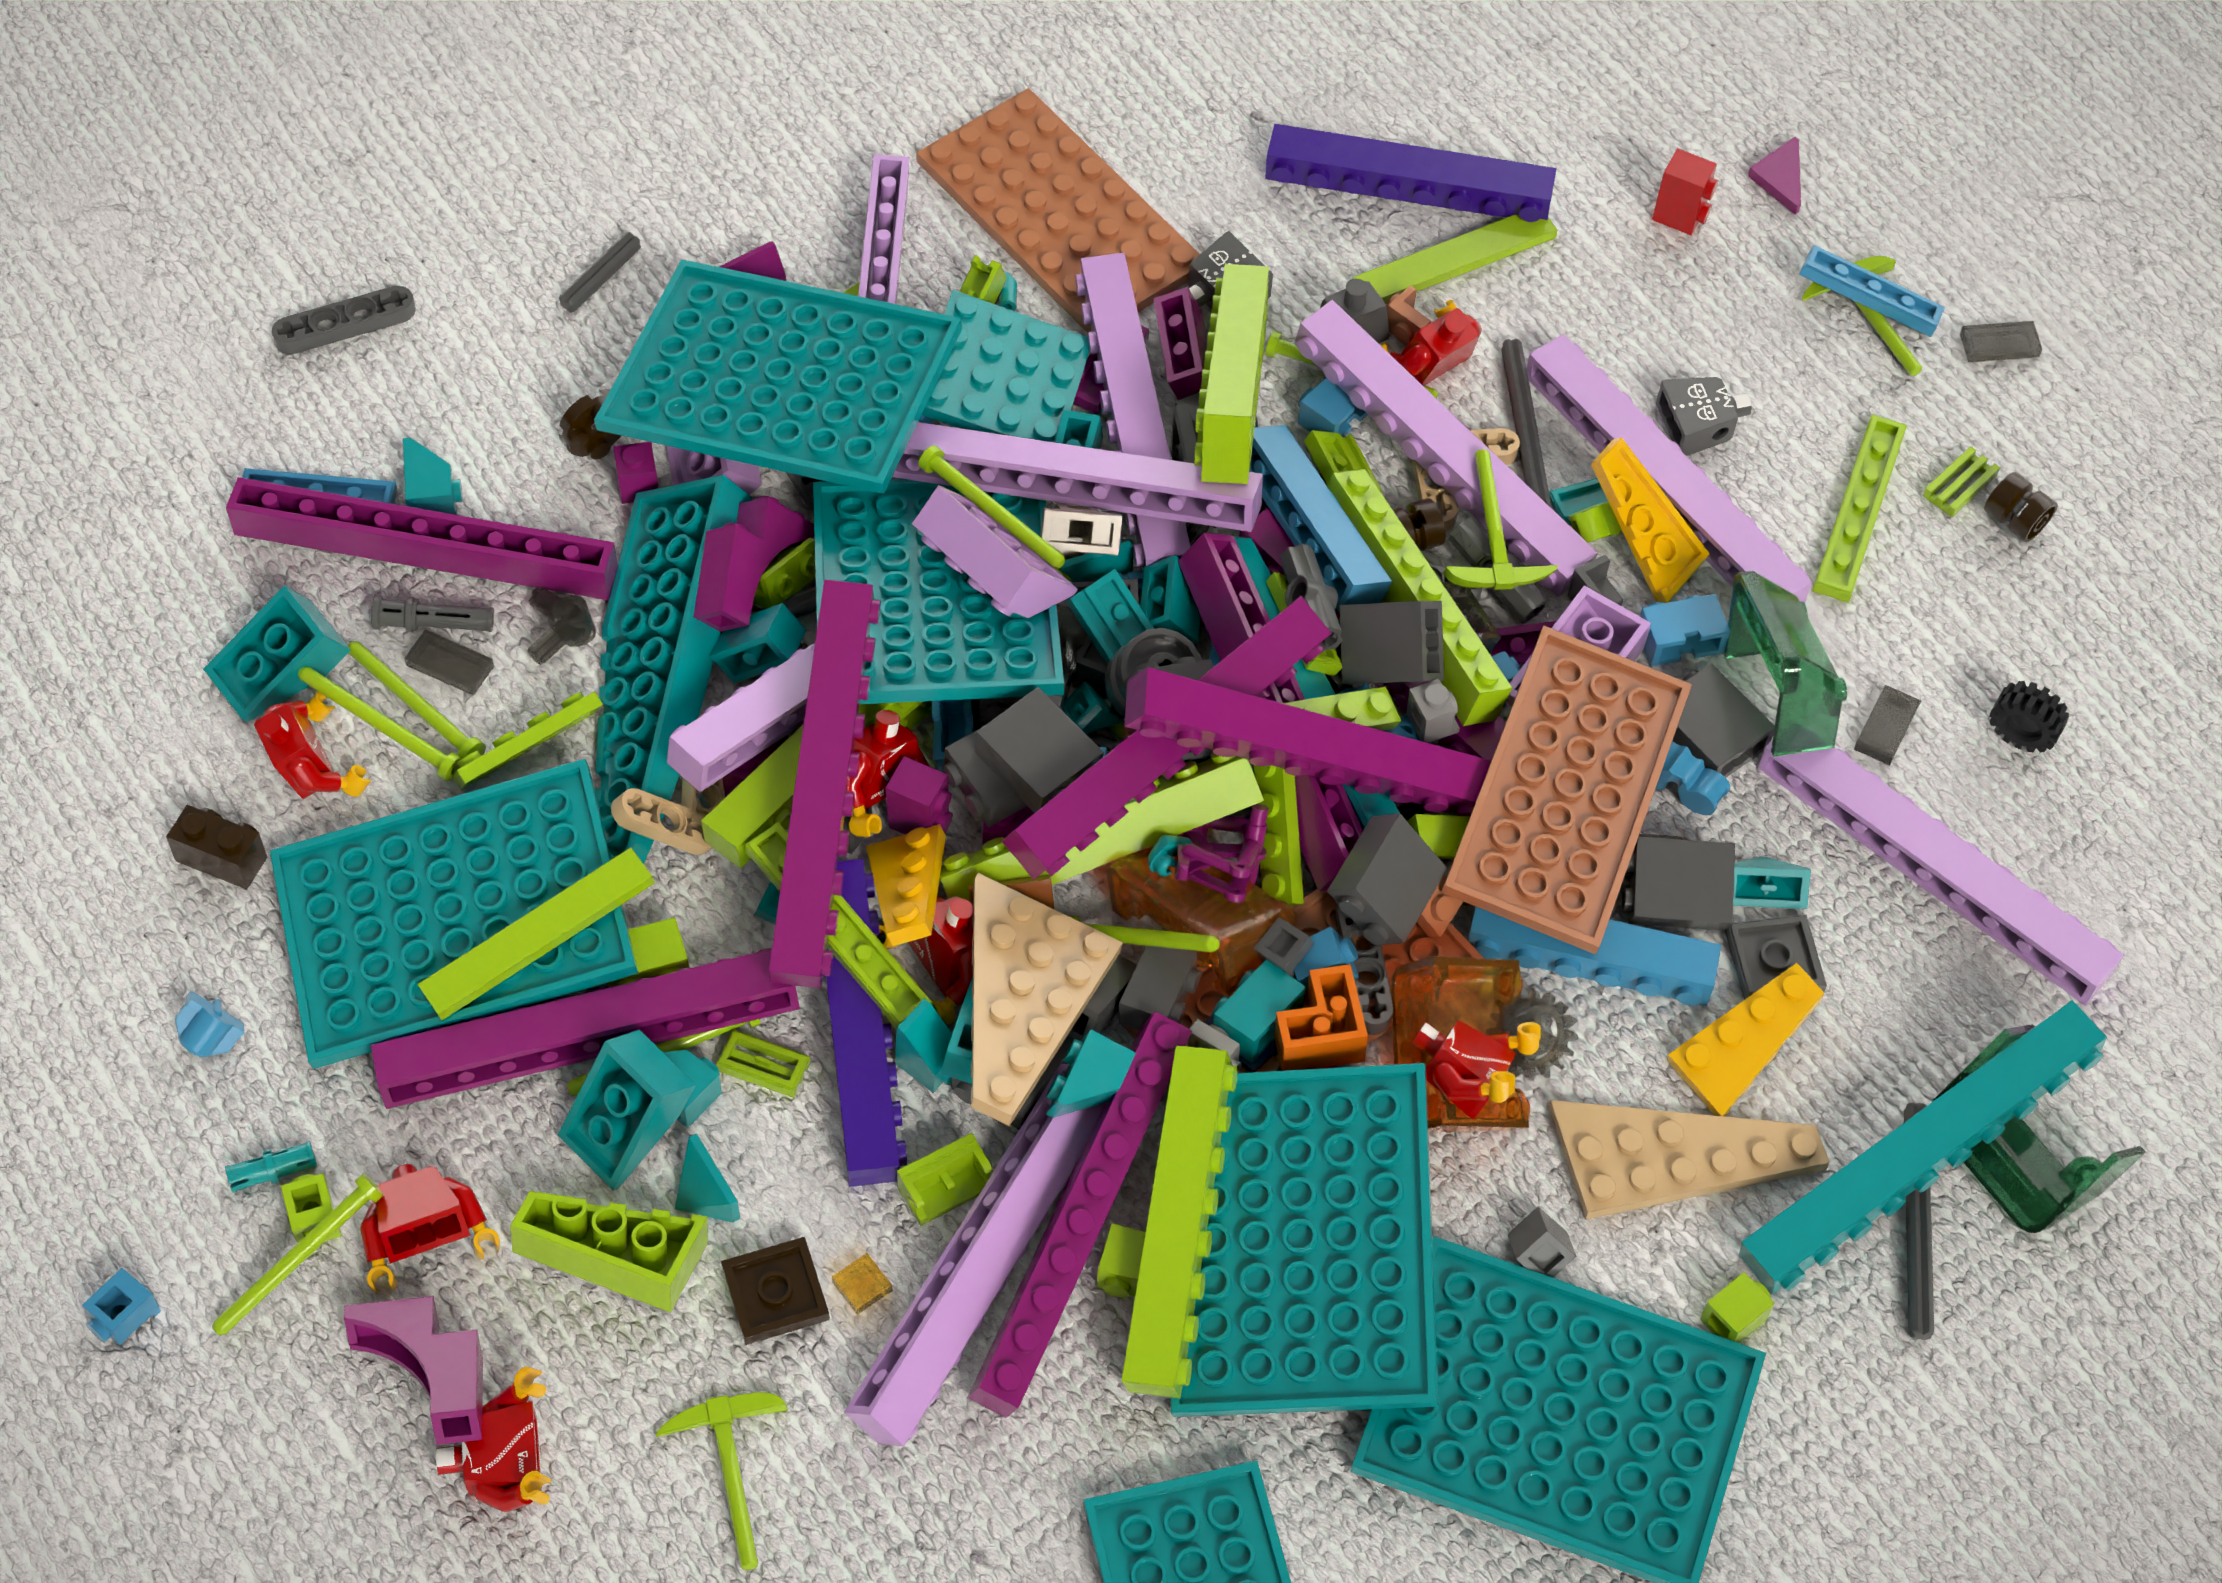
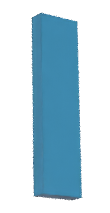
(1872, 290)
(354, 487)

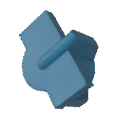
(205, 1027)

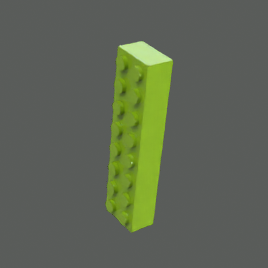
(1232, 374)

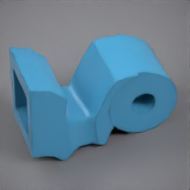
(1698, 786)

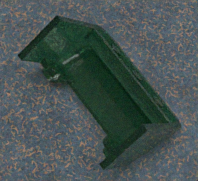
(1777, 626)
(2026, 1174)

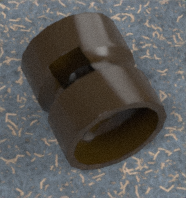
(2011, 497)
(1423, 523)

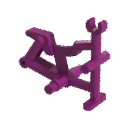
(1201, 854)

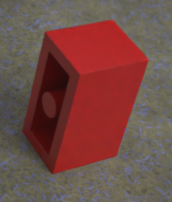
(1685, 192)

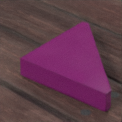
(1780, 175)

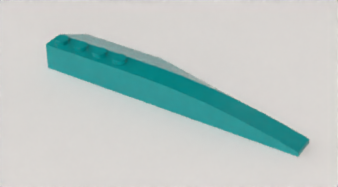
(655, 647)

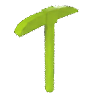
(1877, 265)
(1501, 573)
(720, 1414)

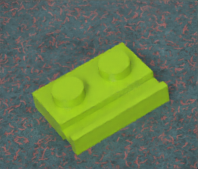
(1336, 454)

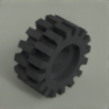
(2029, 716)

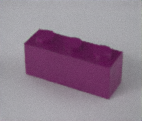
(1182, 340)

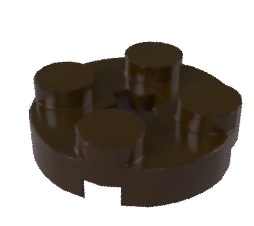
(580, 432)

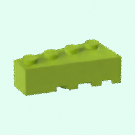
(612, 1246)

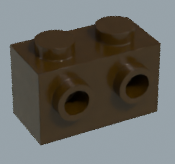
(217, 846)

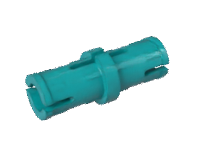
(271, 1166)

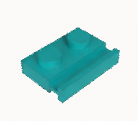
(1109, 614)

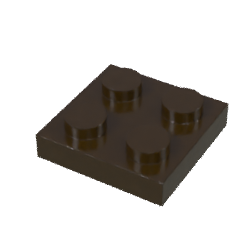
(775, 1290)

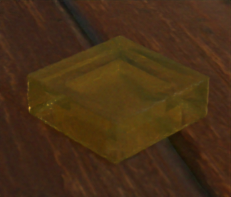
(862, 1283)

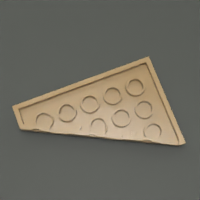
(1027, 991)

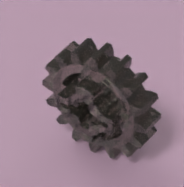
(1540, 1012)

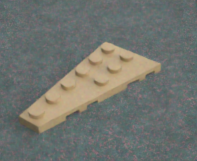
(1655, 1157)

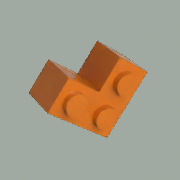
(1326, 1031)

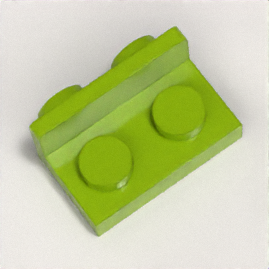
(786, 574)

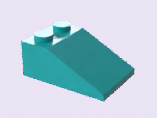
(267, 653)
(625, 1106)

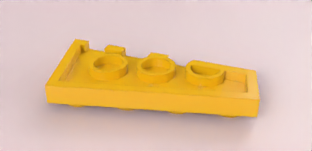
(1651, 524)
(907, 881)
(1738, 1045)

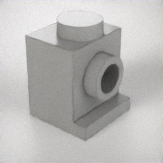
(1432, 711)

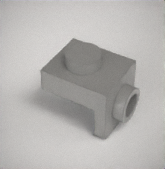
(1214, 1038)

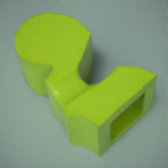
(1595, 522)

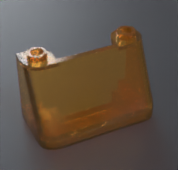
(1198, 910)
(1449, 991)

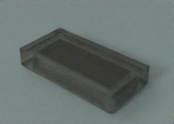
(2001, 341)
(449, 662)
(1887, 725)

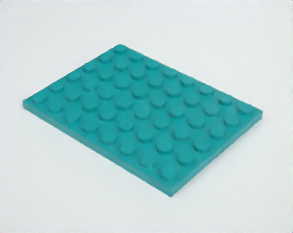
(780, 375)
(933, 627)
(419, 888)
(1319, 1249)
(1570, 1419)

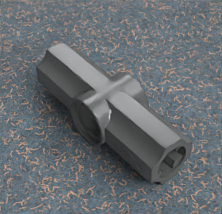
(1473, 544)
(1307, 581)

